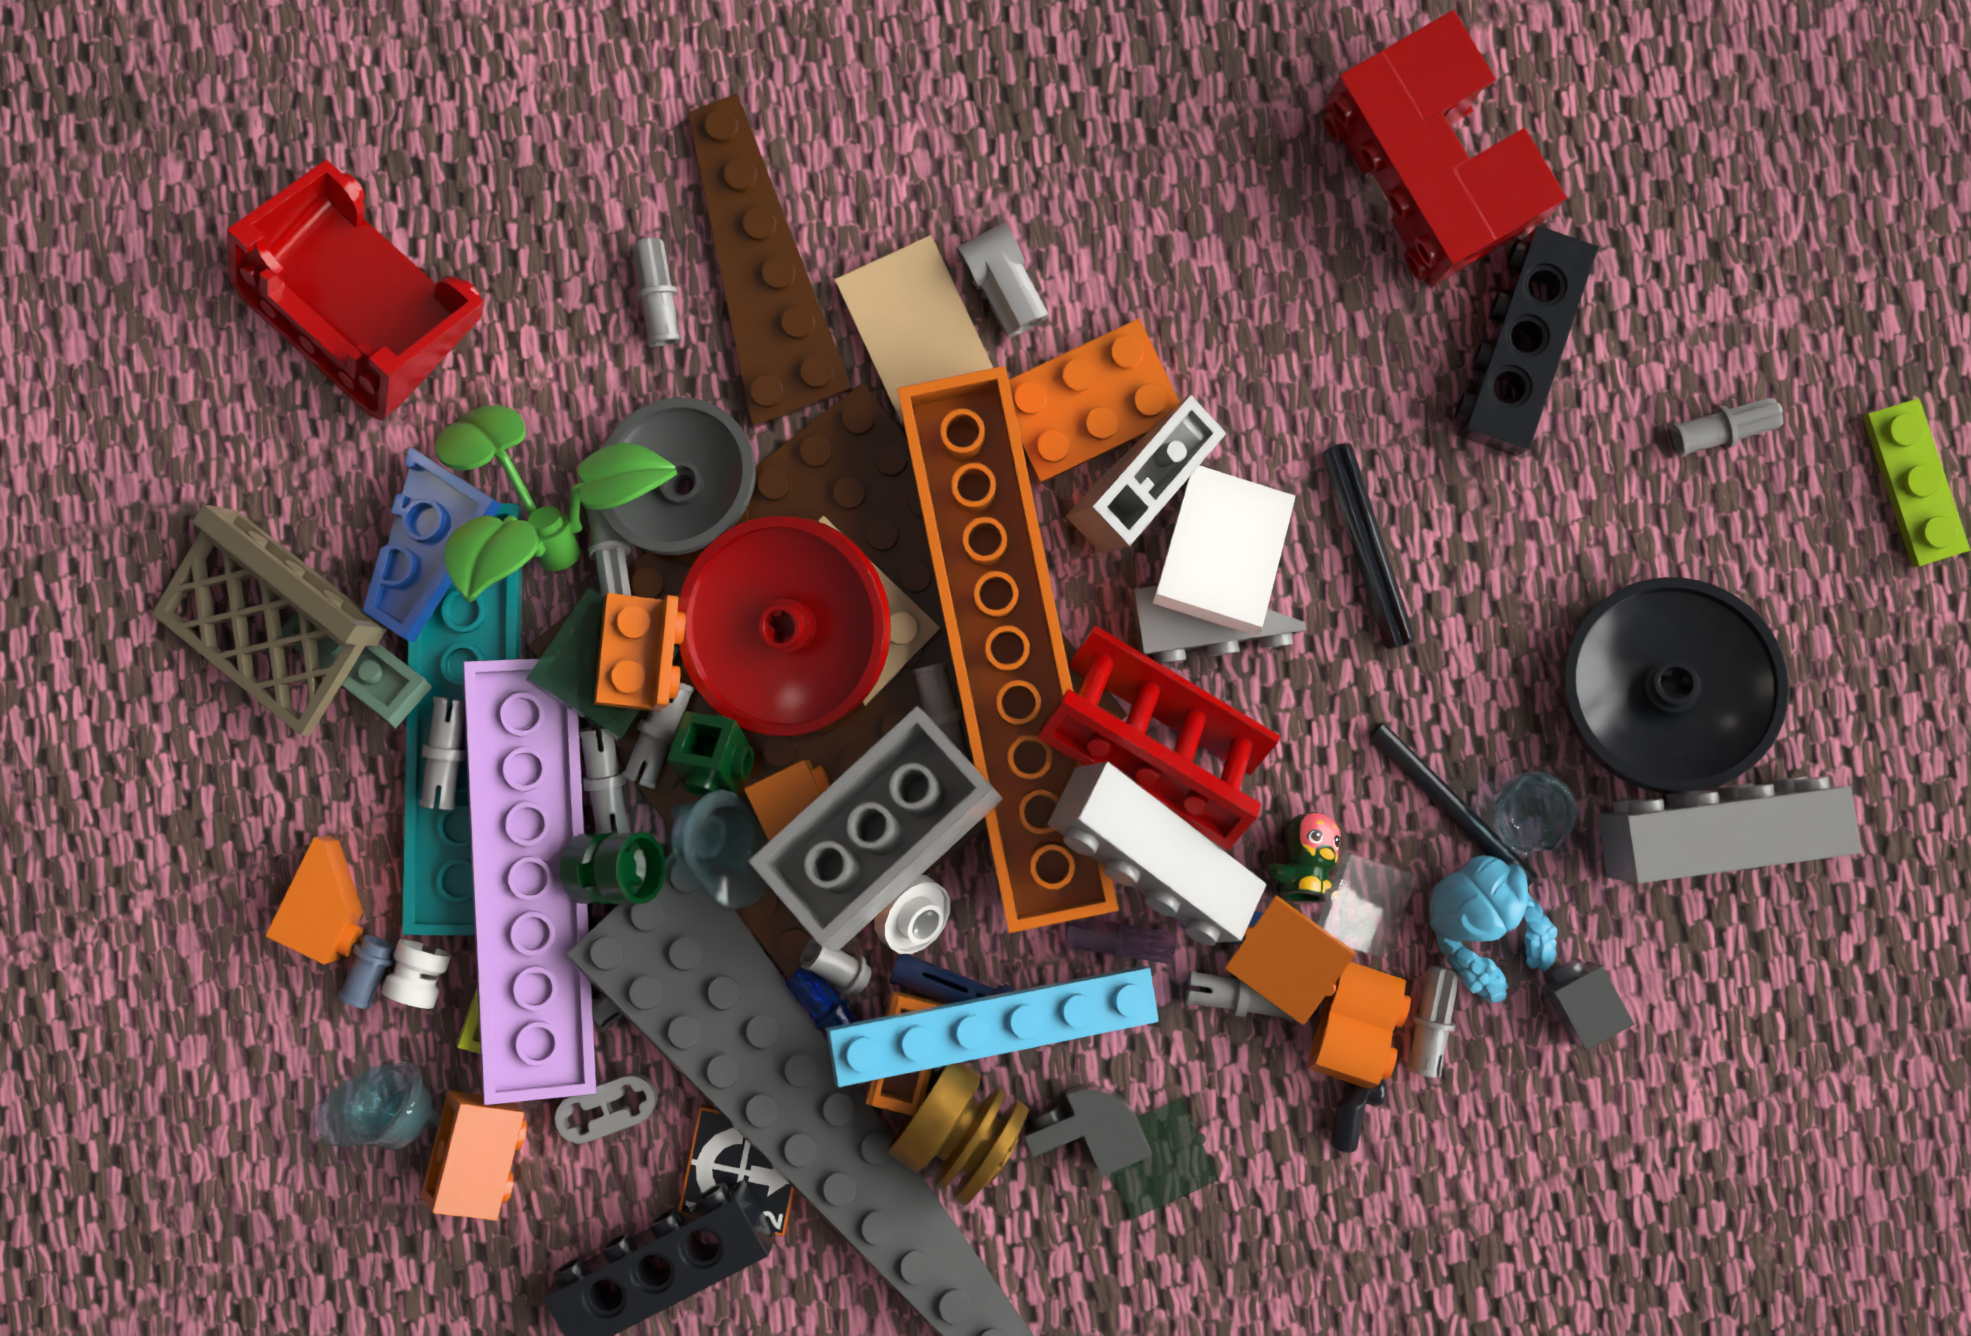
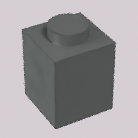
(1587, 1003)

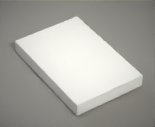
(1225, 550)

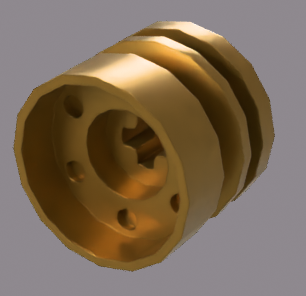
(959, 1132)

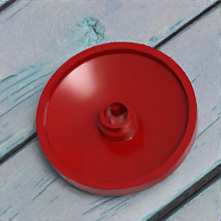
(784, 625)

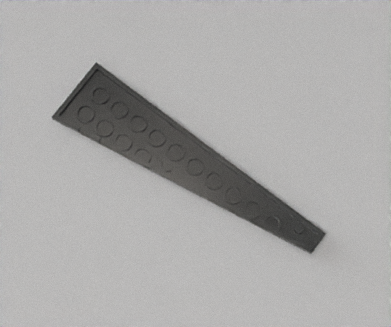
(742, 1038)

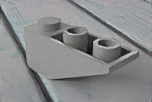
(1170, 632)

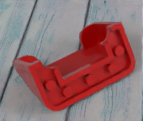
(346, 291)

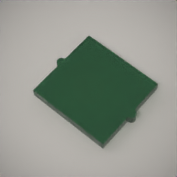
(1176, 1164)

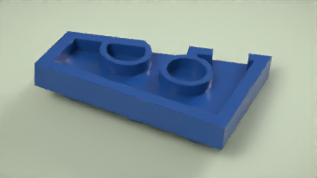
(412, 567)

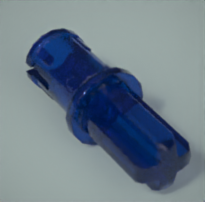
(820, 999)

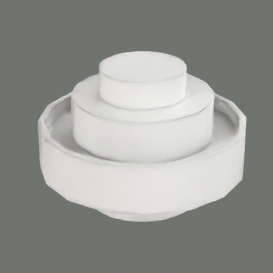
(914, 916)

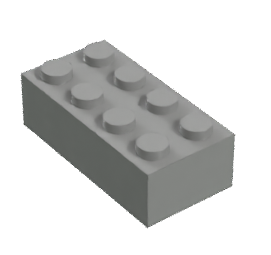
(875, 830)
(1738, 831)

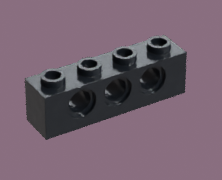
(1564, 268)
(727, 1212)

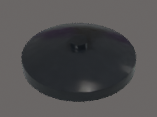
(1675, 685)

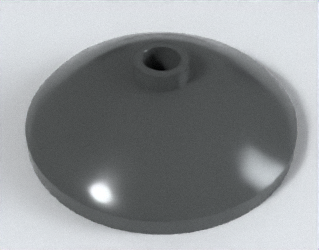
(704, 448)

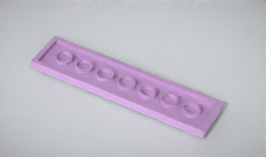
(521, 819)

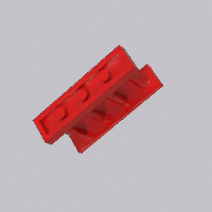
(1096, 736)

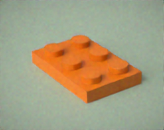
(1091, 400)

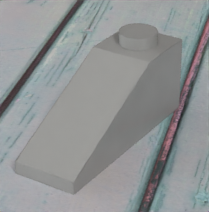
(1146, 477)

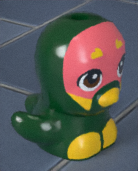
(1311, 853)

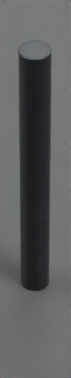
(1446, 798)

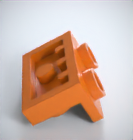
(638, 652)

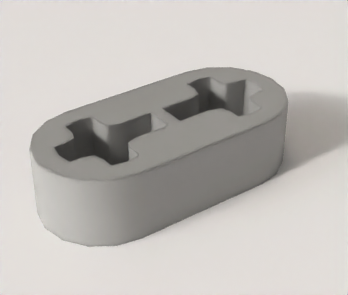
(610, 1120)

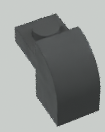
(1103, 1120)

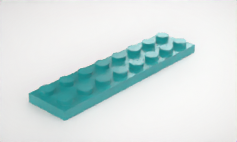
(436, 839)

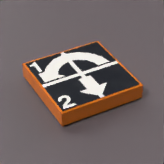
(726, 1156)

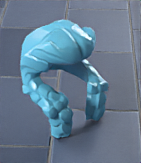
(1483, 905)

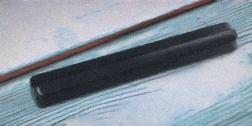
(1368, 546)

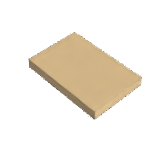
(912, 319)

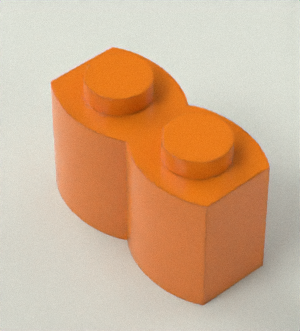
(1359, 1027)

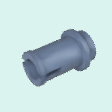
(366, 971)

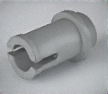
(845, 971)

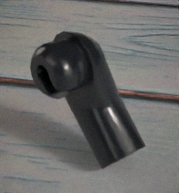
(1351, 1113)

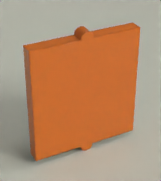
(1290, 960)

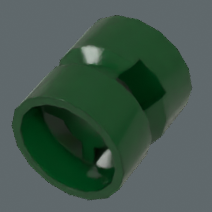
(612, 868)

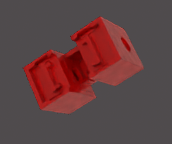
(1397, 126)

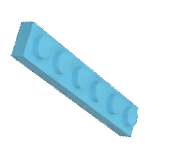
(991, 1025)

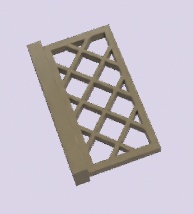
(281, 576)

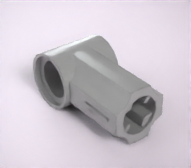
(1000, 273)

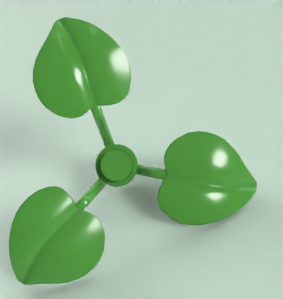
(492, 549)

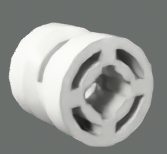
(415, 975)

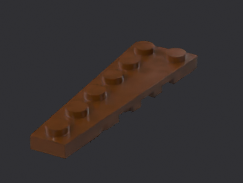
(771, 304)

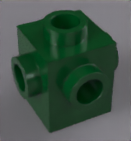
(710, 754)

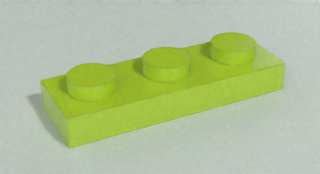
(1916, 483)

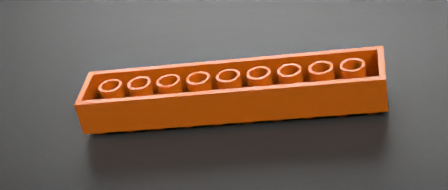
(1001, 635)

